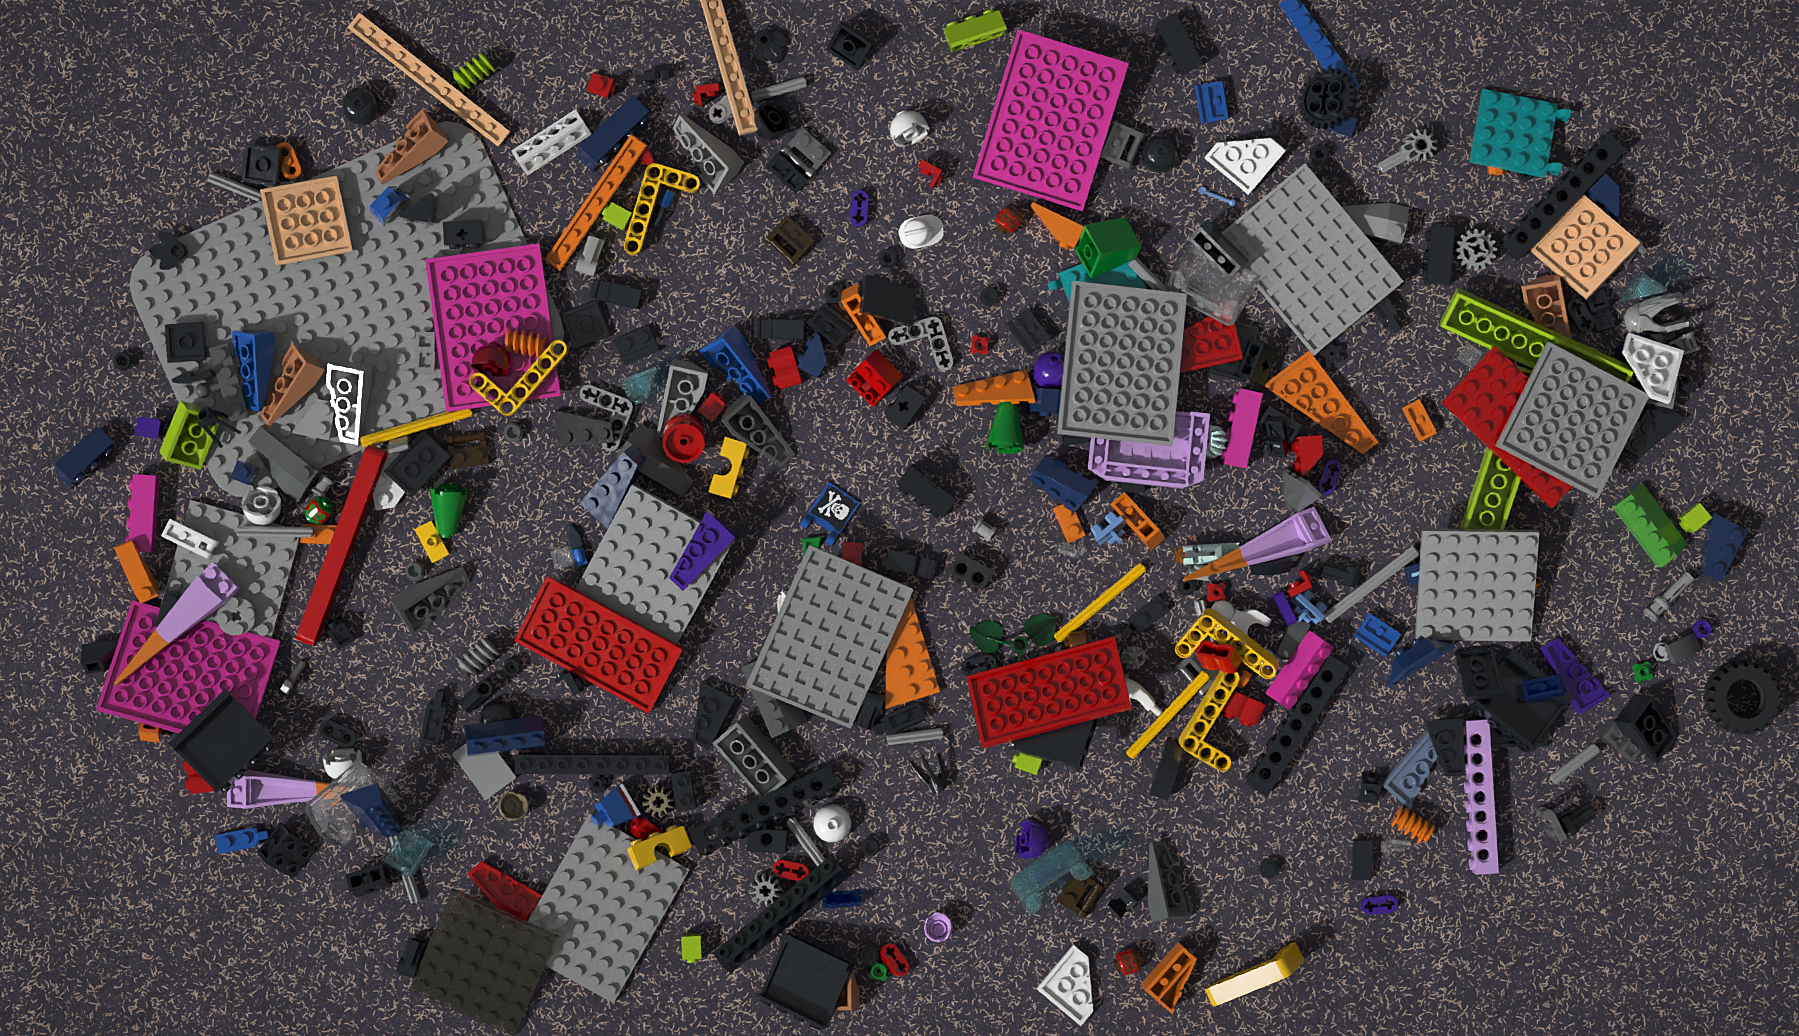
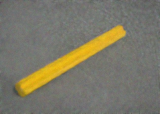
(414, 427)
(1100, 602)
(1168, 714)

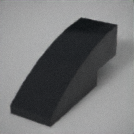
(1167, 770)

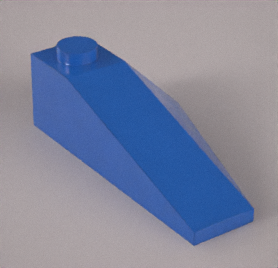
(255, 356)
(734, 357)

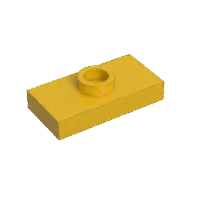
(432, 541)

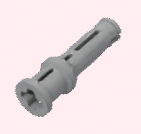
(1663, 603)

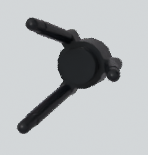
(209, 417)
(936, 783)

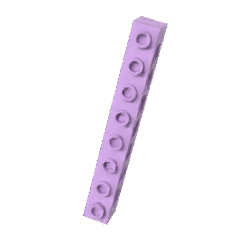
(1489, 864)

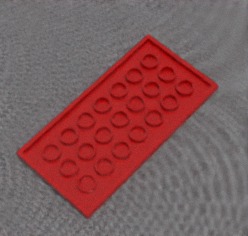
(1484, 405)
(598, 644)
(1049, 692)

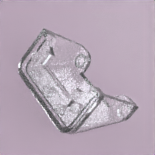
(1209, 288)
(330, 813)

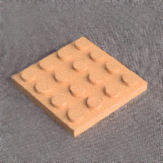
(306, 220)
(1585, 246)

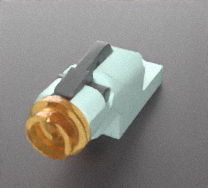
(1202, 553)

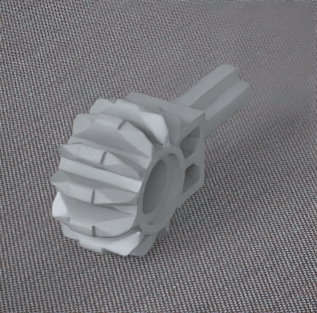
(1410, 151)

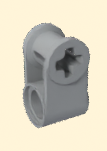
(723, 106)
(1685, 342)

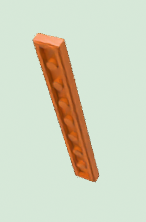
(596, 202)

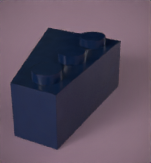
(1046, 401)
(83, 457)
(1062, 483)
(1720, 547)

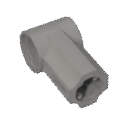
(589, 260)

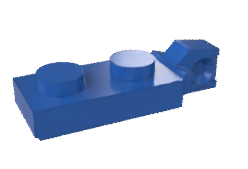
(239, 839)

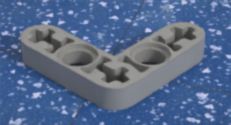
(925, 332)
(616, 415)

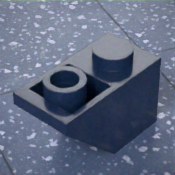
(1606, 194)
(814, 358)

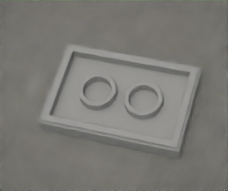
(486, 772)

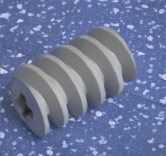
(477, 657)

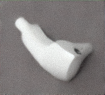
(1137, 692)

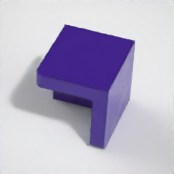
(149, 427)

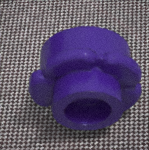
(1702, 633)

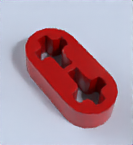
(789, 874)
(898, 957)

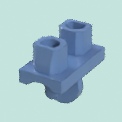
(1111, 532)
(1306, 610)

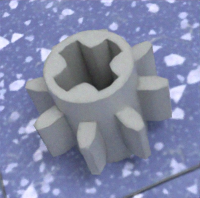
(1133, 657)

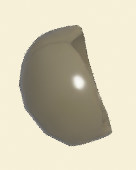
(513, 806)

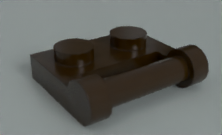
(793, 235)
(471, 455)
(1074, 890)

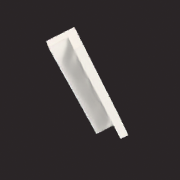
(552, 144)

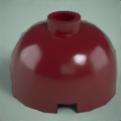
(491, 359)

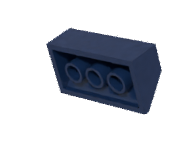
(504, 736)
(374, 810)

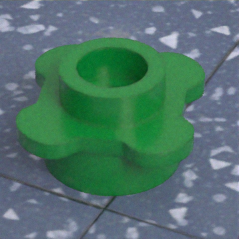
(1637, 671)
(878, 975)

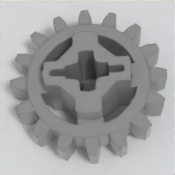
(1480, 239)

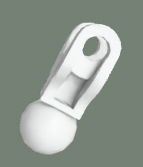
(1240, 619)

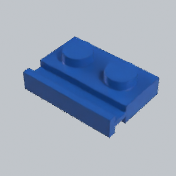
(1211, 102)
(1377, 634)

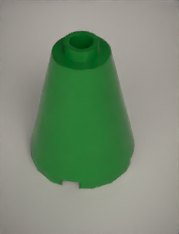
(1006, 430)
(448, 506)

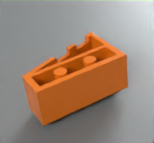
(1169, 977)

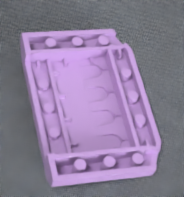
(1156, 464)

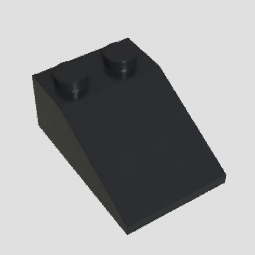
(1646, 726)

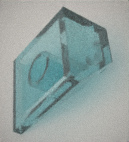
(640, 385)

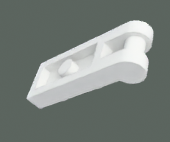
(189, 538)

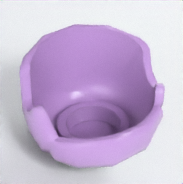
(938, 927)

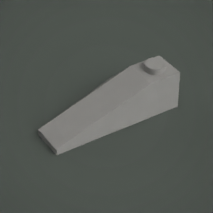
(714, 158)
(1380, 220)
(683, 390)

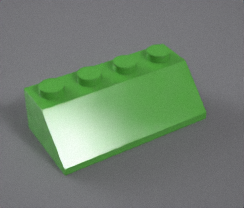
(1650, 525)

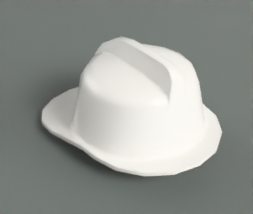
(921, 231)

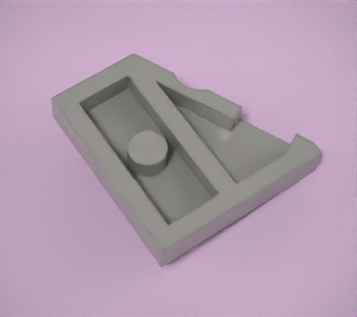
(317, 421)

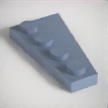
(1411, 771)

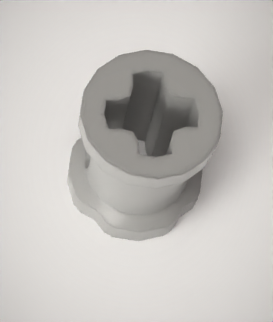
(322, 485)
(984, 529)

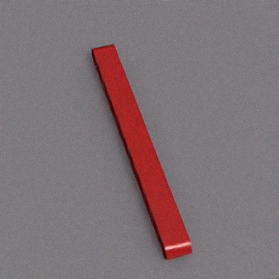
(341, 545)

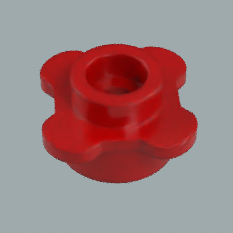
(984, 341)
(1212, 588)

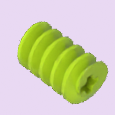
(473, 71)

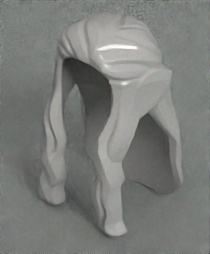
(1639, 317)

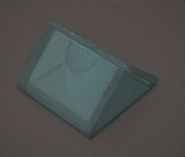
(1641, 287)
(408, 853)

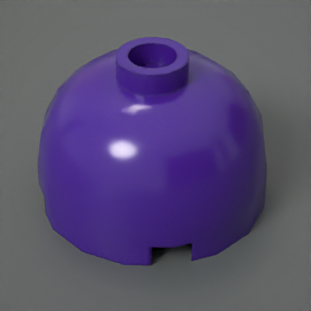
(1049, 370)
(1032, 841)

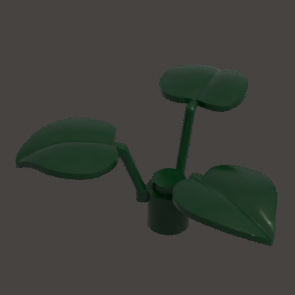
(1039, 629)

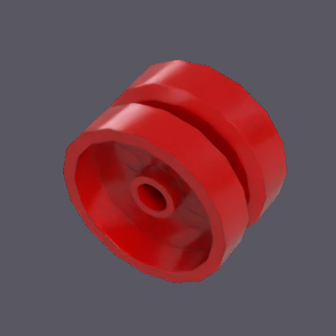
(683, 438)

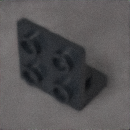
(285, 851)

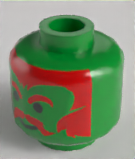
(318, 510)

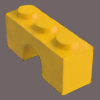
(726, 484)
(674, 840)

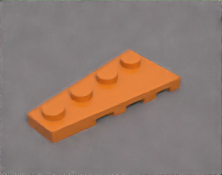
(1002, 388)

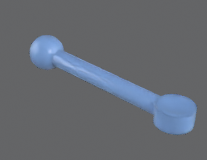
(1202, 190)

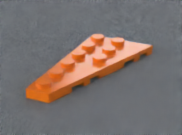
(1314, 394)
(908, 662)

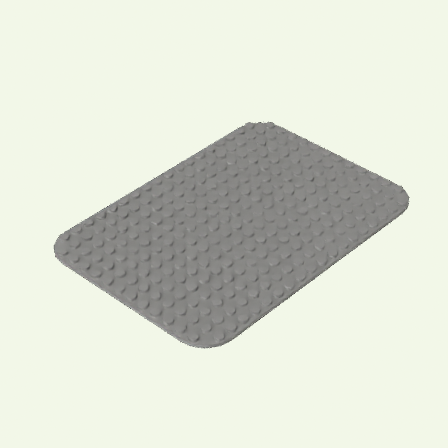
(333, 307)

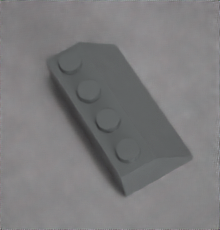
(776, 713)
(754, 757)

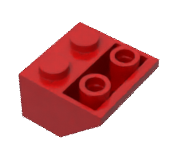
(874, 377)
(1307, 453)

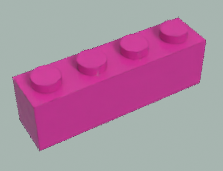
(1242, 428)
(143, 511)
(1299, 670)

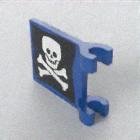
(831, 511)

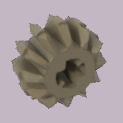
(653, 797)

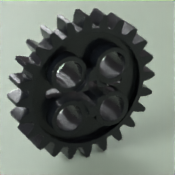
(1328, 98)

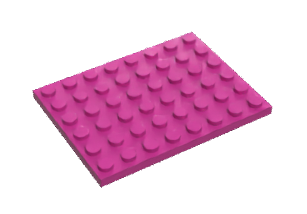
(1050, 120)
(474, 305)
(185, 673)

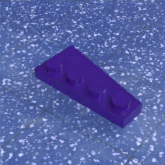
(701, 550)
(1575, 677)

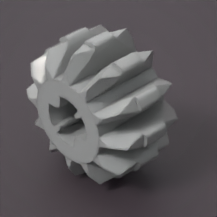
(770, 885)

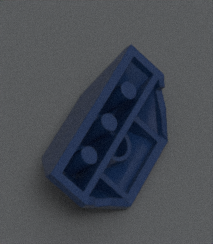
(1414, 658)

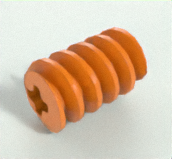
(525, 343)
(1412, 824)

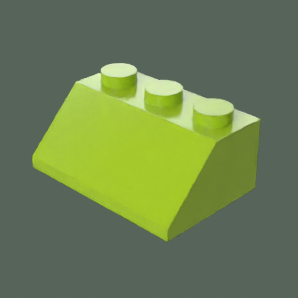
(975, 30)
(185, 440)

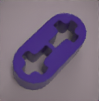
(854, 207)
(1333, 479)
(1284, 608)
(1377, 900)

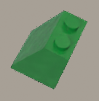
(1107, 246)

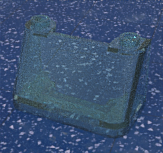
(1046, 870)

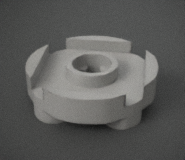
(247, 614)

